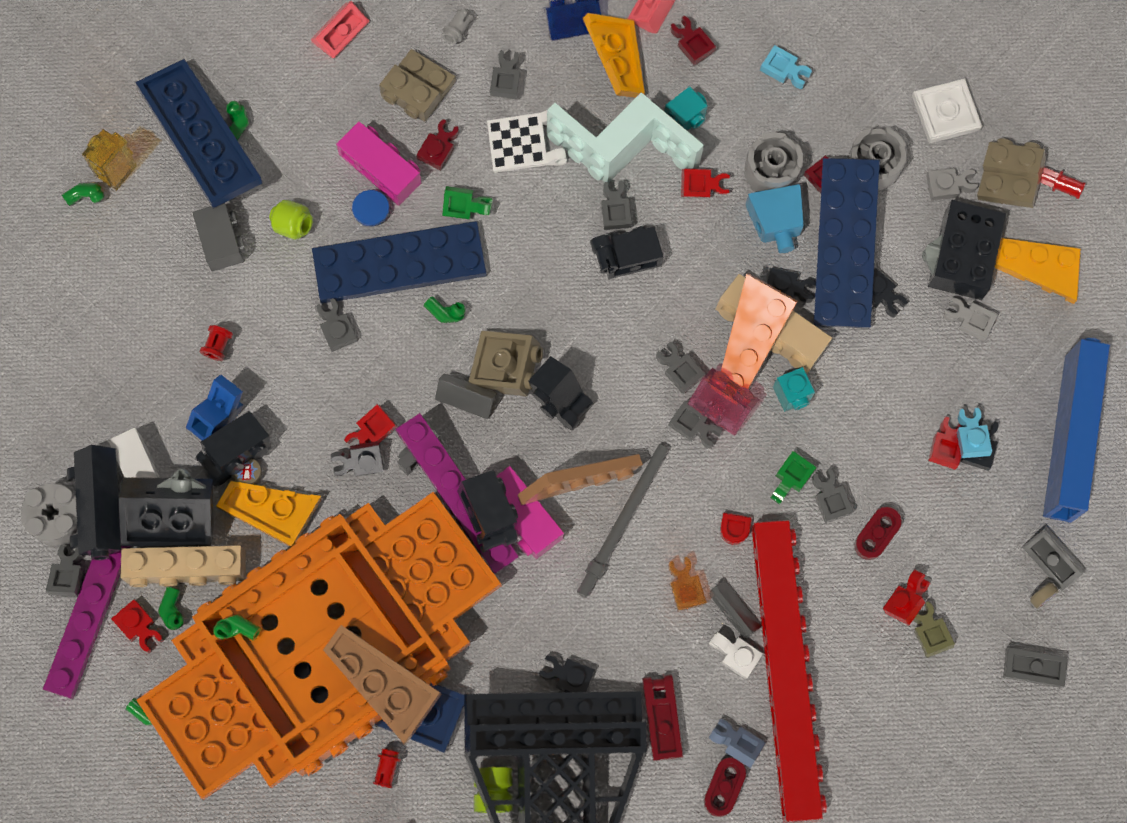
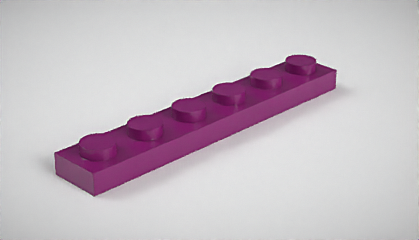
(446, 480)
(84, 626)

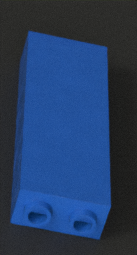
(1076, 431)

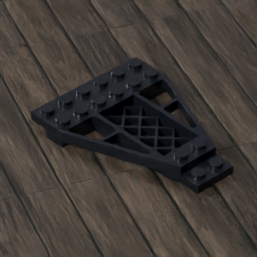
(551, 726)

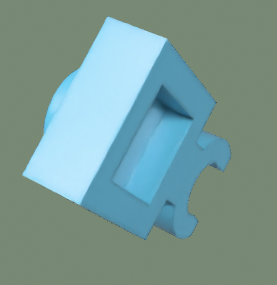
(782, 65)
(972, 438)

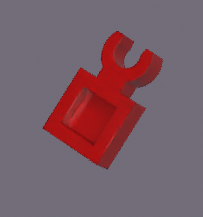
(699, 183)
(374, 426)
(945, 446)
(135, 623)

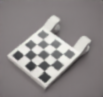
(520, 143)

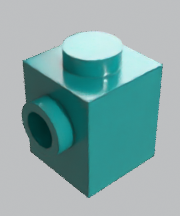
(687, 109)
(793, 390)

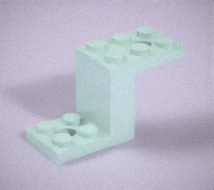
(624, 138)

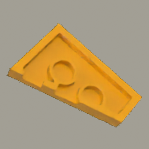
(618, 52)
(1045, 265)
(271, 511)

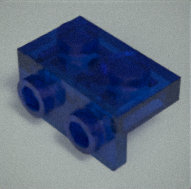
(566, 19)

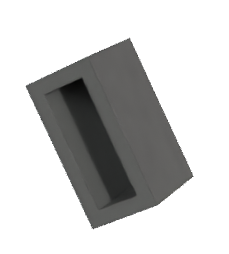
(219, 237)

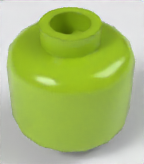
(291, 219)

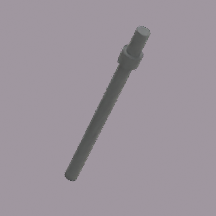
(596, 568)

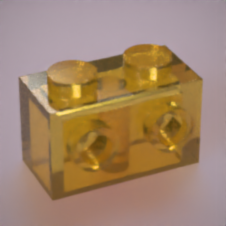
(109, 158)

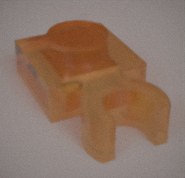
(686, 590)

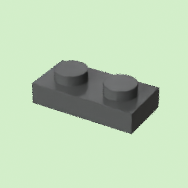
(1035, 667)

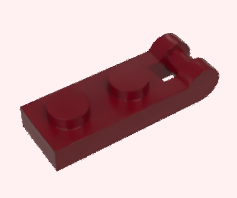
(662, 719)

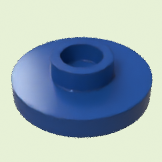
(370, 208)

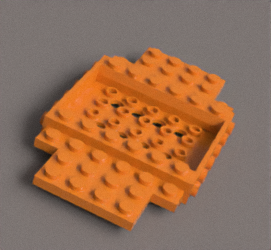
(241, 696)

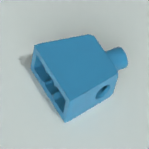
(777, 215)

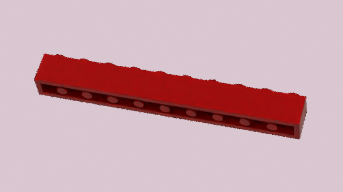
(786, 672)

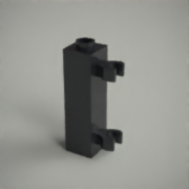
(96, 502)

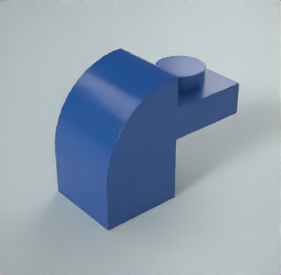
(217, 410)

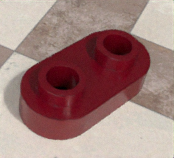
(877, 534)
(725, 788)

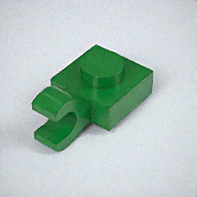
(460, 203)
(793, 474)

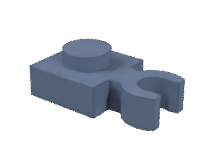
(740, 743)

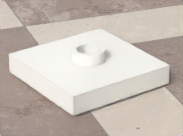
(946, 111)

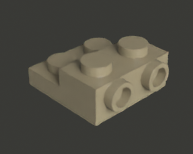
(416, 85)
(1012, 173)
(505, 362)

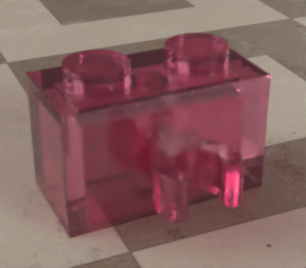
(723, 401)

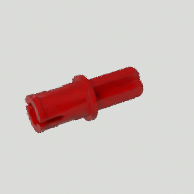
(1061, 182)

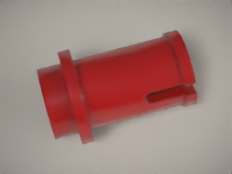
(386, 768)

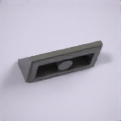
(465, 396)
(1054, 558)
(735, 610)

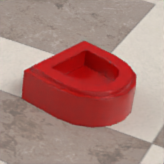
(734, 528)

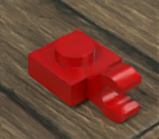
(907, 602)

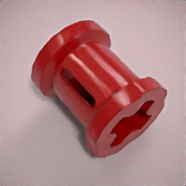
(216, 343)

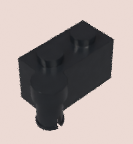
(628, 252)
(559, 393)
(233, 447)
(489, 510)

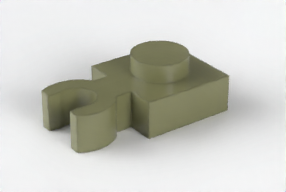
(932, 634)

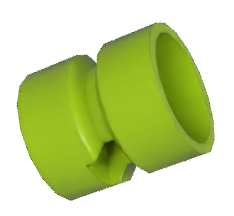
(497, 783)

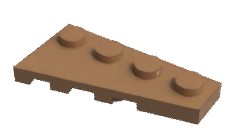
(580, 477)
(388, 687)

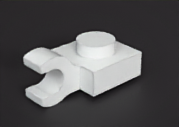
(739, 656)

